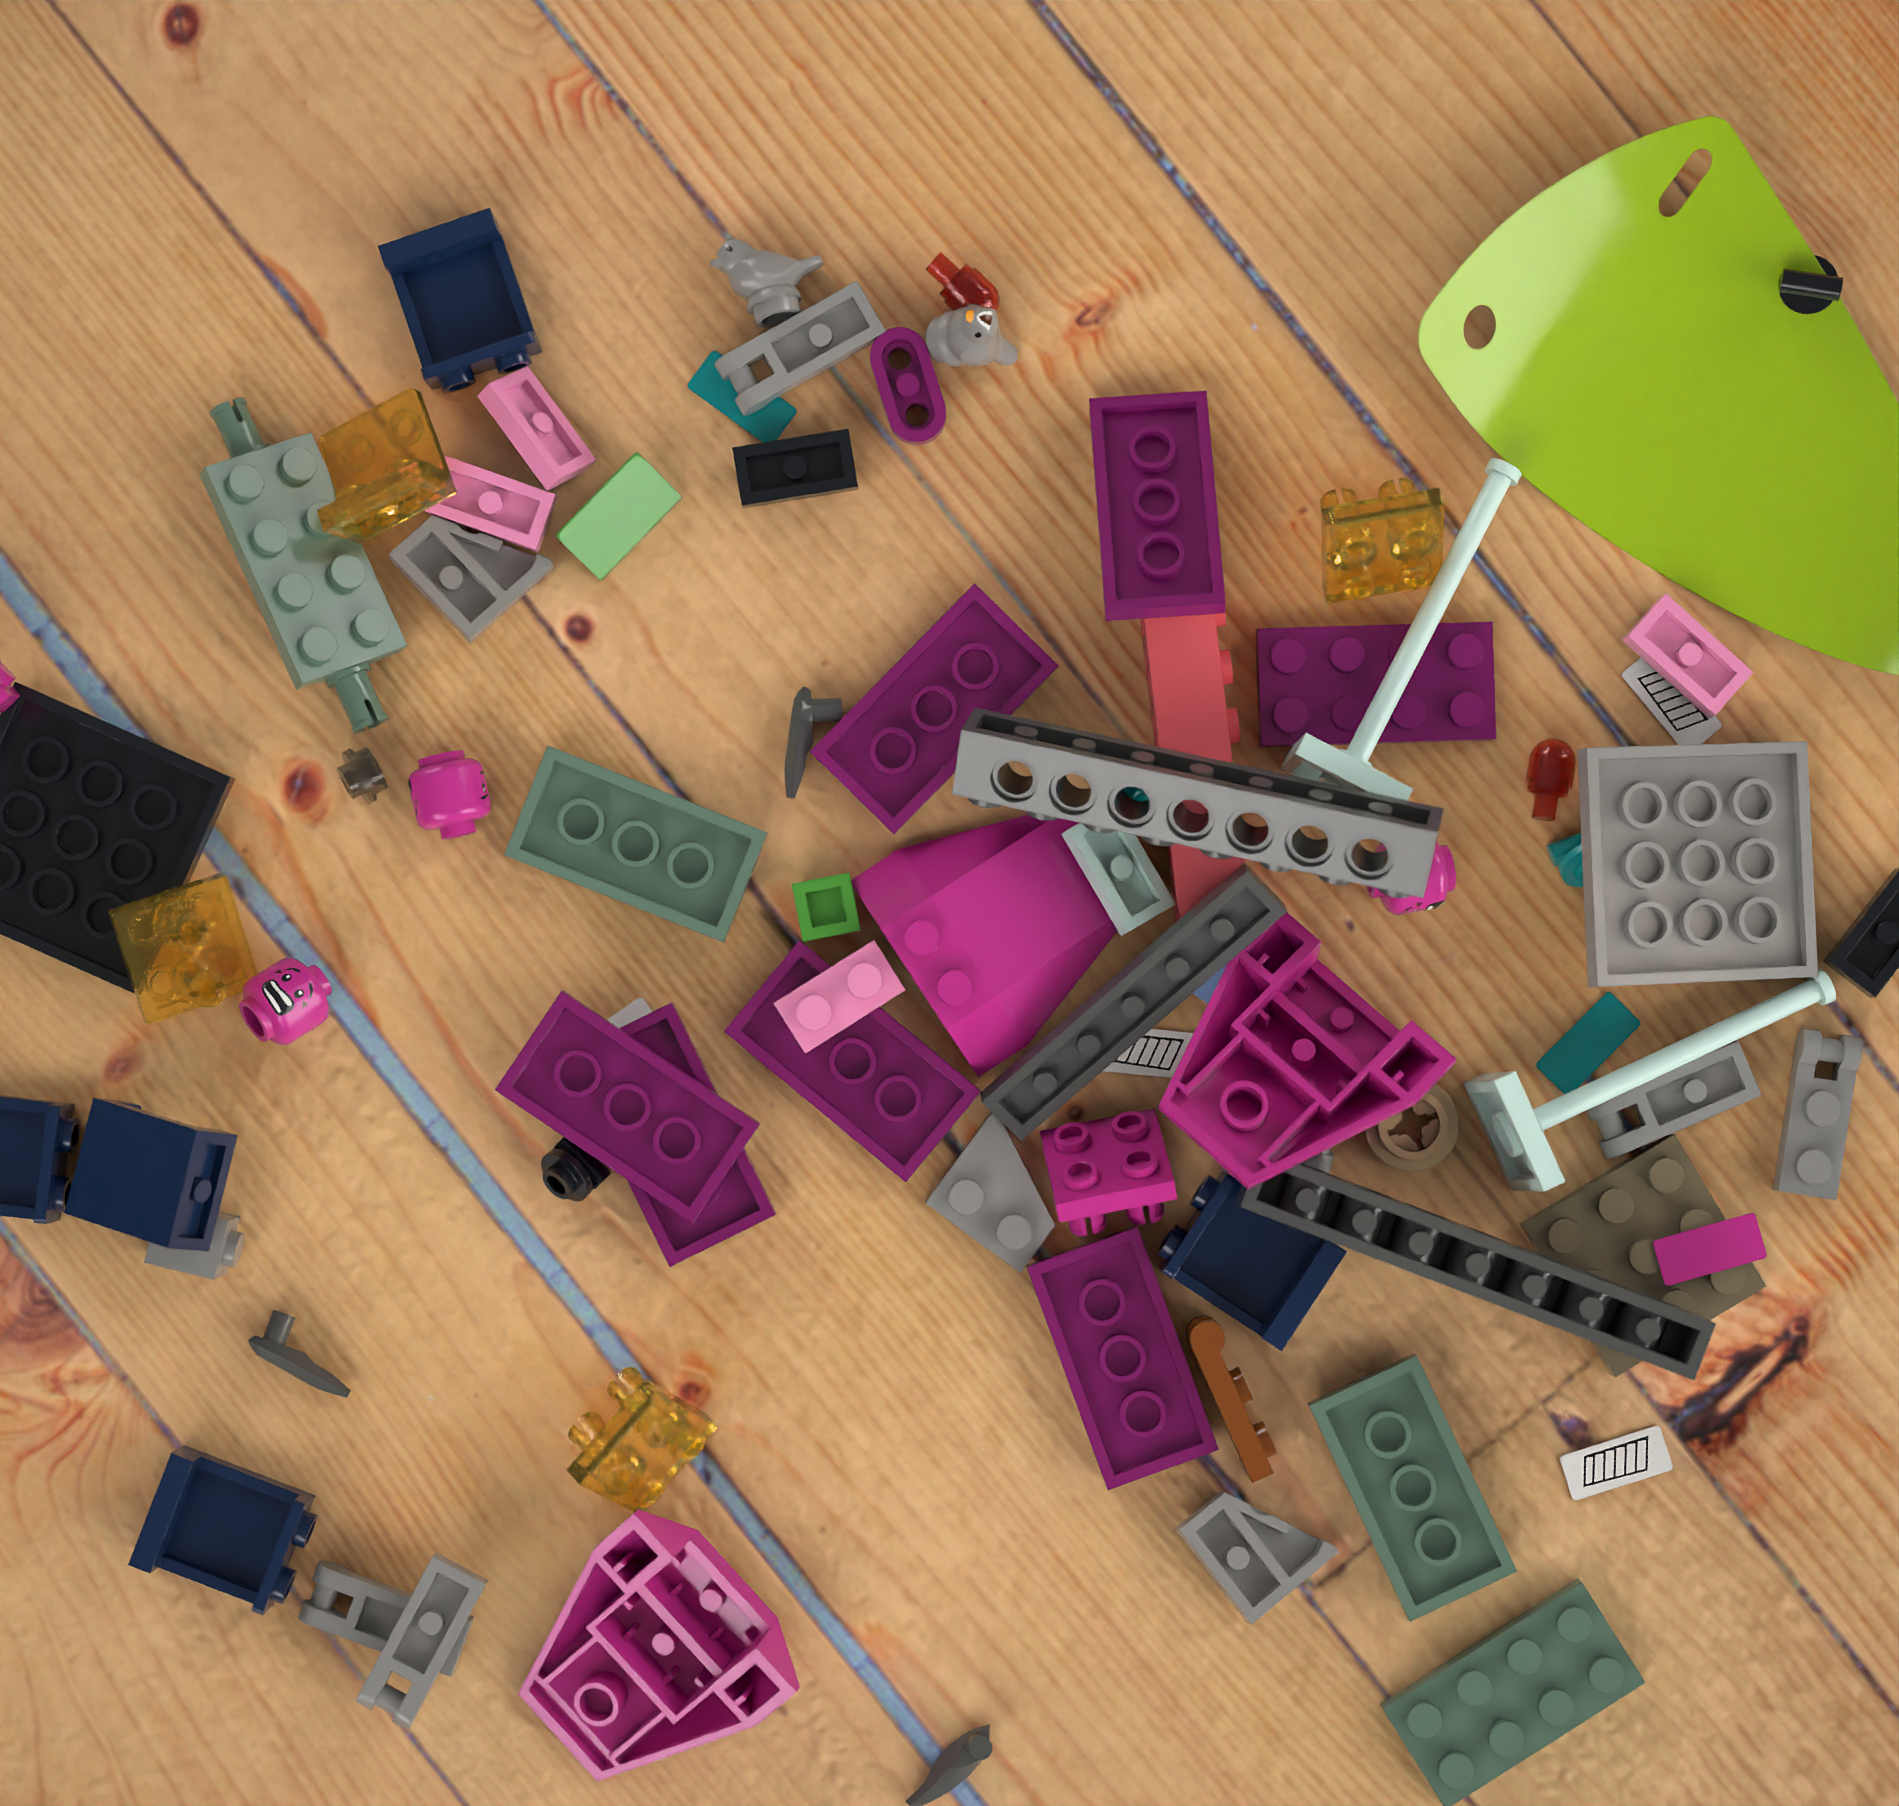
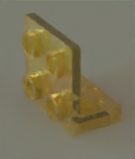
(383, 468)

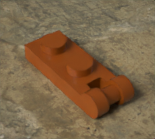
(1230, 1394)

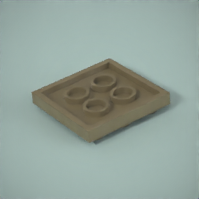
(1619, 1215)

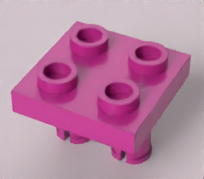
(1108, 1169)

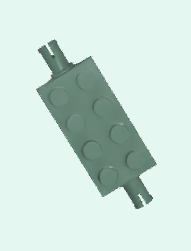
(307, 582)

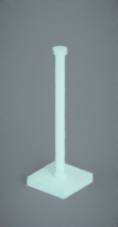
(1350, 768)
(1518, 1129)

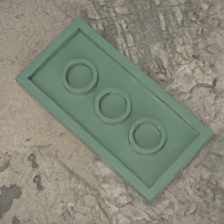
(636, 844)
(1412, 1487)
(1512, 1693)

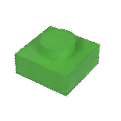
(826, 907)

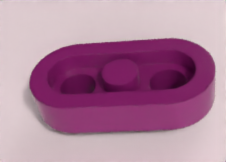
(908, 387)

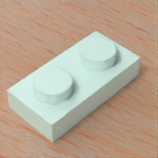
(1119, 875)

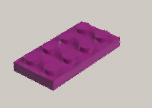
(1156, 506)
(1329, 675)
(908, 726)
(865, 1079)
(627, 1106)
(739, 1198)
(1122, 1357)

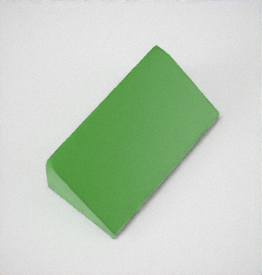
(618, 516)

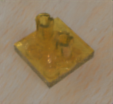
(1380, 541)
(184, 948)
(640, 1445)

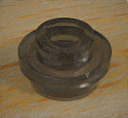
(361, 775)

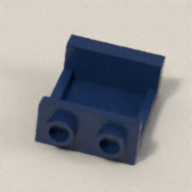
(461, 301)
(35, 1156)
(150, 1175)
(1247, 1262)
(225, 1528)

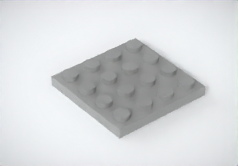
(1697, 863)

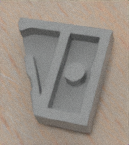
(467, 574)
(994, 1197)
(1251, 1553)

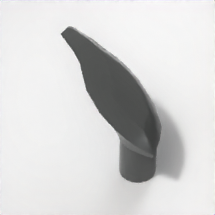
(800, 735)
(290, 1360)
(954, 1765)

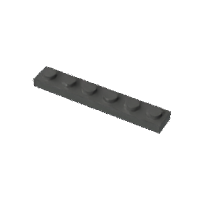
(1133, 1001)

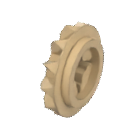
(1436, 1138)

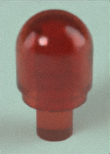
(963, 285)
(1550, 776)

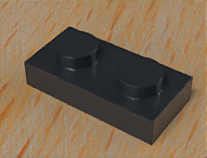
(795, 468)
(1870, 946)

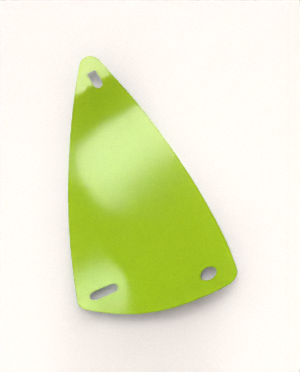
(1680, 397)

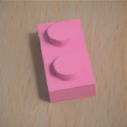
(537, 428)
(496, 505)
(1687, 656)
(839, 996)

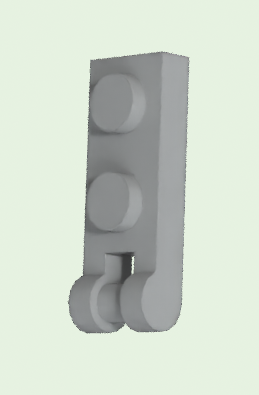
(801, 347)
(1677, 1099)
(1817, 1115)
(371, 1613)
(422, 1638)

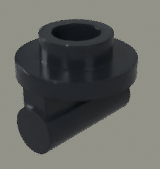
(1810, 291)
(572, 1171)

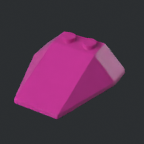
(990, 928)
(1292, 1061)
(657, 1651)

